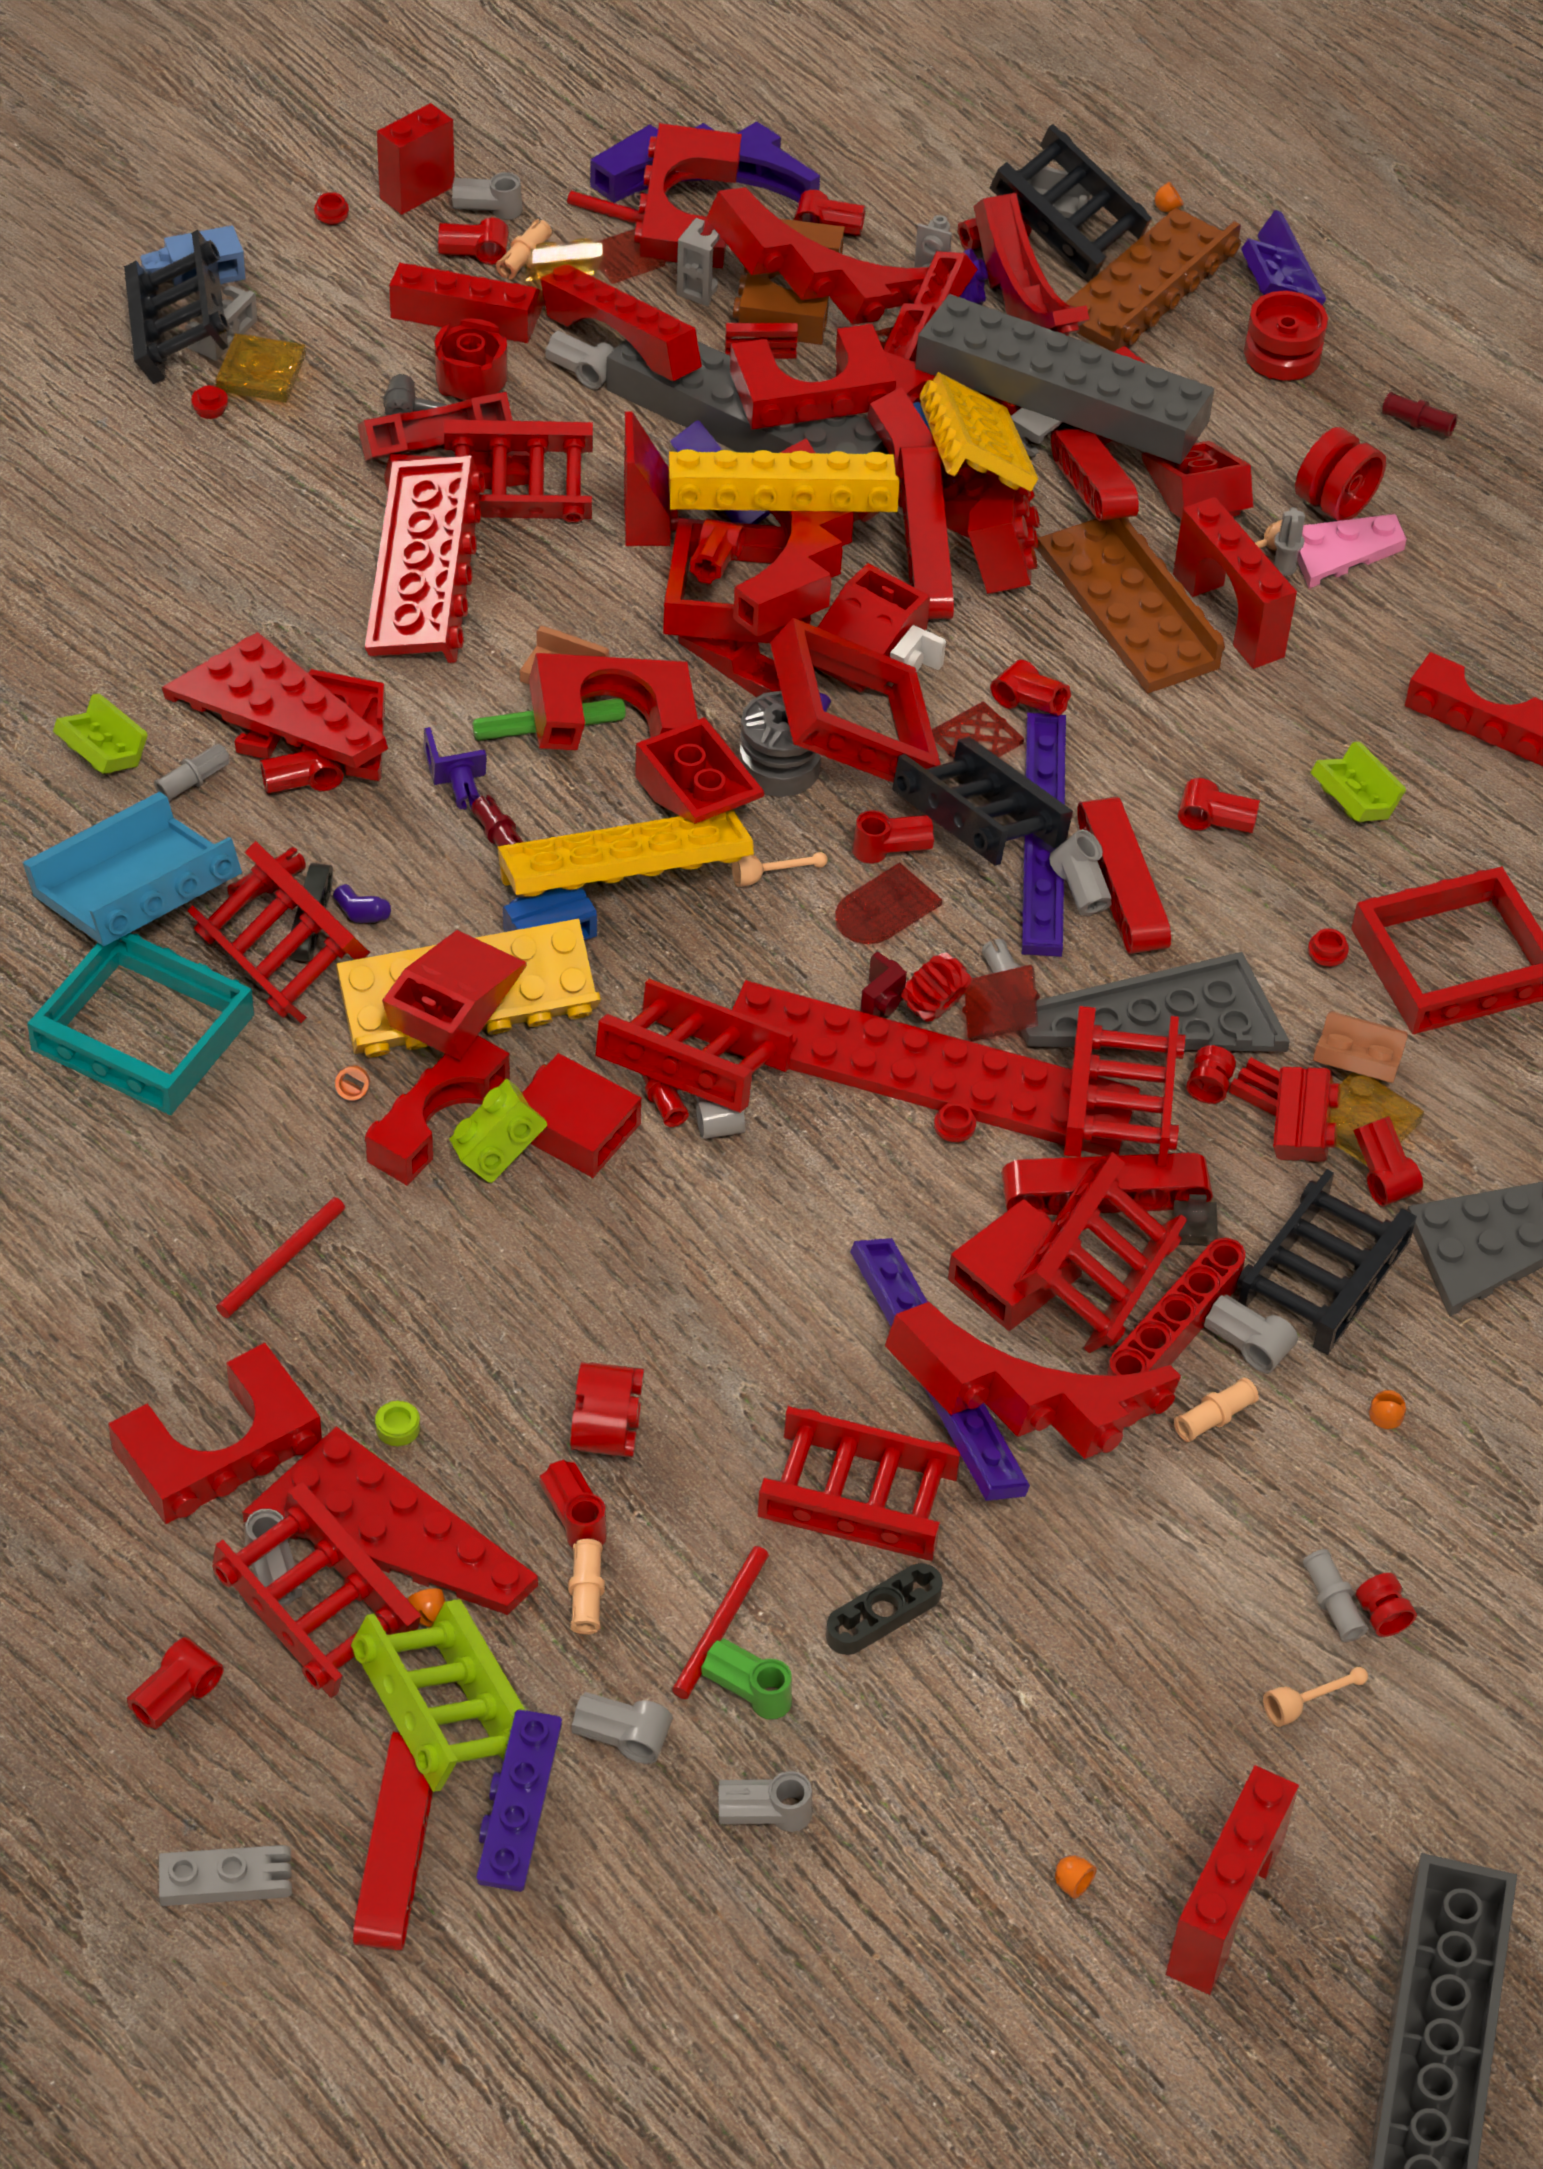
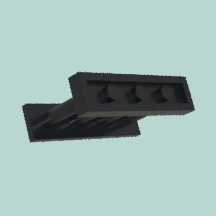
(1050, 224)
(146, 306)
(998, 783)
(1349, 1293)

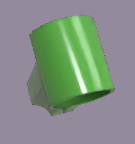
(749, 1676)

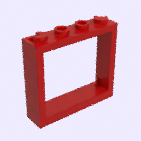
(715, 619)
(804, 645)
(1465, 1000)

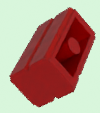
(1305, 1114)

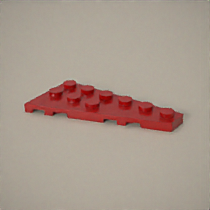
(271, 694)
(402, 1524)

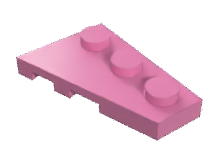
(1342, 544)

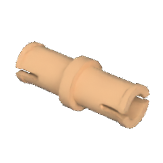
(520, 248)
(1216, 1409)
(586, 1586)

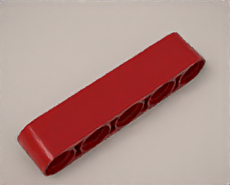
(1094, 474)
(926, 527)
(1133, 893)
(1051, 1181)
(1181, 1310)
(393, 1852)

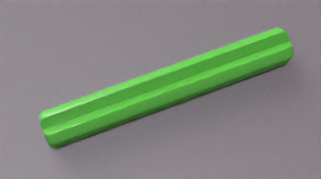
(524, 722)

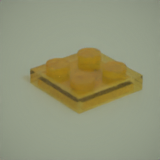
(547, 256)
(261, 367)
(1367, 1101)

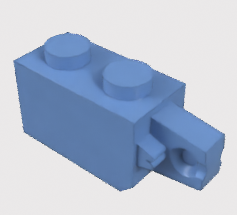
(231, 262)

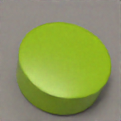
(397, 1423)

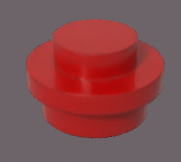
(331, 208)
(209, 401)
(1328, 947)
(955, 1122)

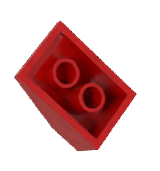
(1203, 474)
(645, 490)
(694, 772)

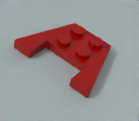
(359, 694)

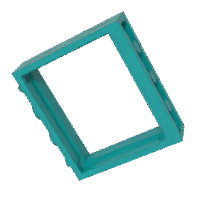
(121, 1071)

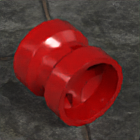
(1211, 1074)
(1386, 1605)

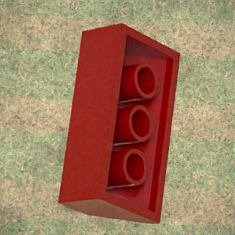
(447, 297)

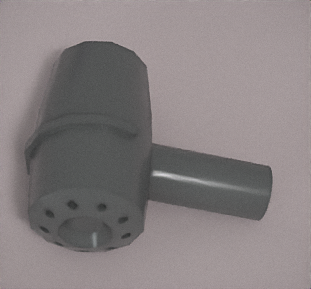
(401, 397)

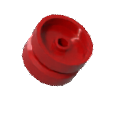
(1285, 335)
(1340, 474)

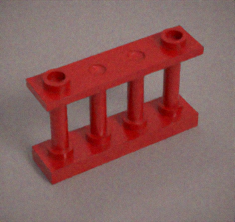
(536, 439)
(288, 896)
(687, 1067)
(1086, 1096)
(1063, 1243)
(850, 1519)
(332, 1548)

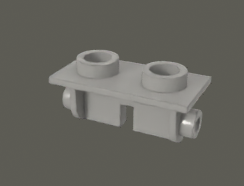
(932, 239)

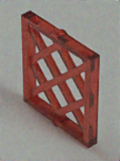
(963, 719)

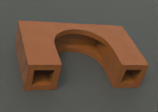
(769, 303)

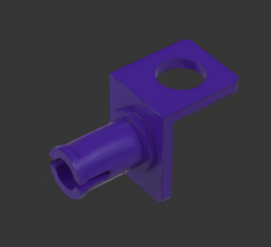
(457, 769)

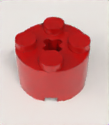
(470, 359)
(606, 1409)

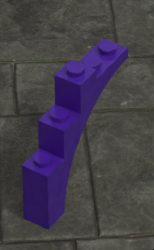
(762, 164)

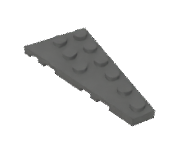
(1213, 998)
(1480, 1241)

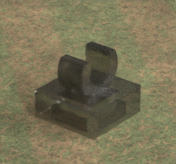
(1202, 1220)

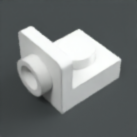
(920, 648)

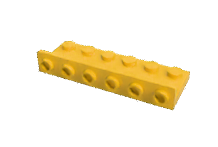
(975, 429)
(783, 481)
(622, 852)
(550, 986)

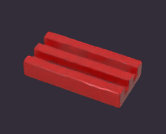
(781, 347)
(1262, 1077)

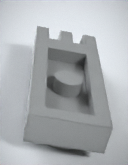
(224, 1875)

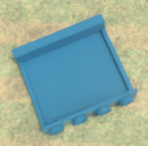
(129, 870)

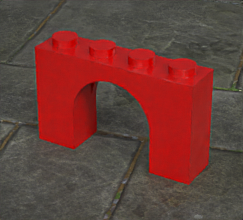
(677, 156)
(778, 399)
(896, 425)
(1216, 545)
(563, 681)
(184, 1478)
(1240, 1855)

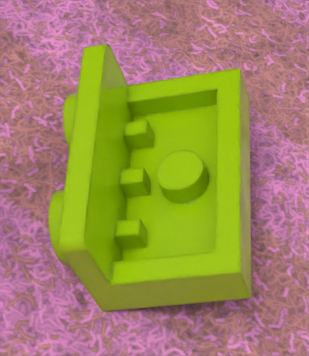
(103, 736)
(1360, 784)
(497, 1131)

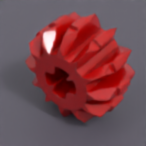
(936, 987)

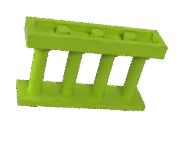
(468, 1664)

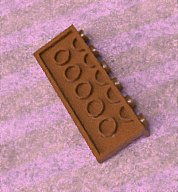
(1152, 277)
(1134, 602)

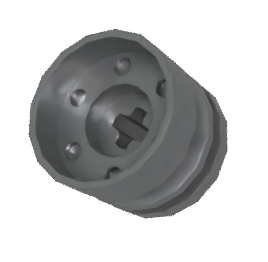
(769, 749)

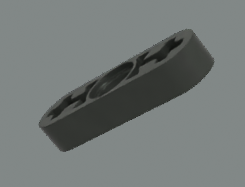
(319, 885)
(875, 1626)

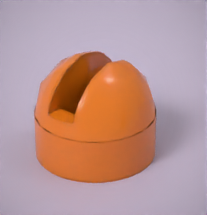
(1168, 198)
(348, 1089)
(1387, 1409)
(428, 1604)
(1074, 1875)

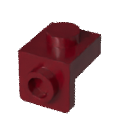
(886, 986)

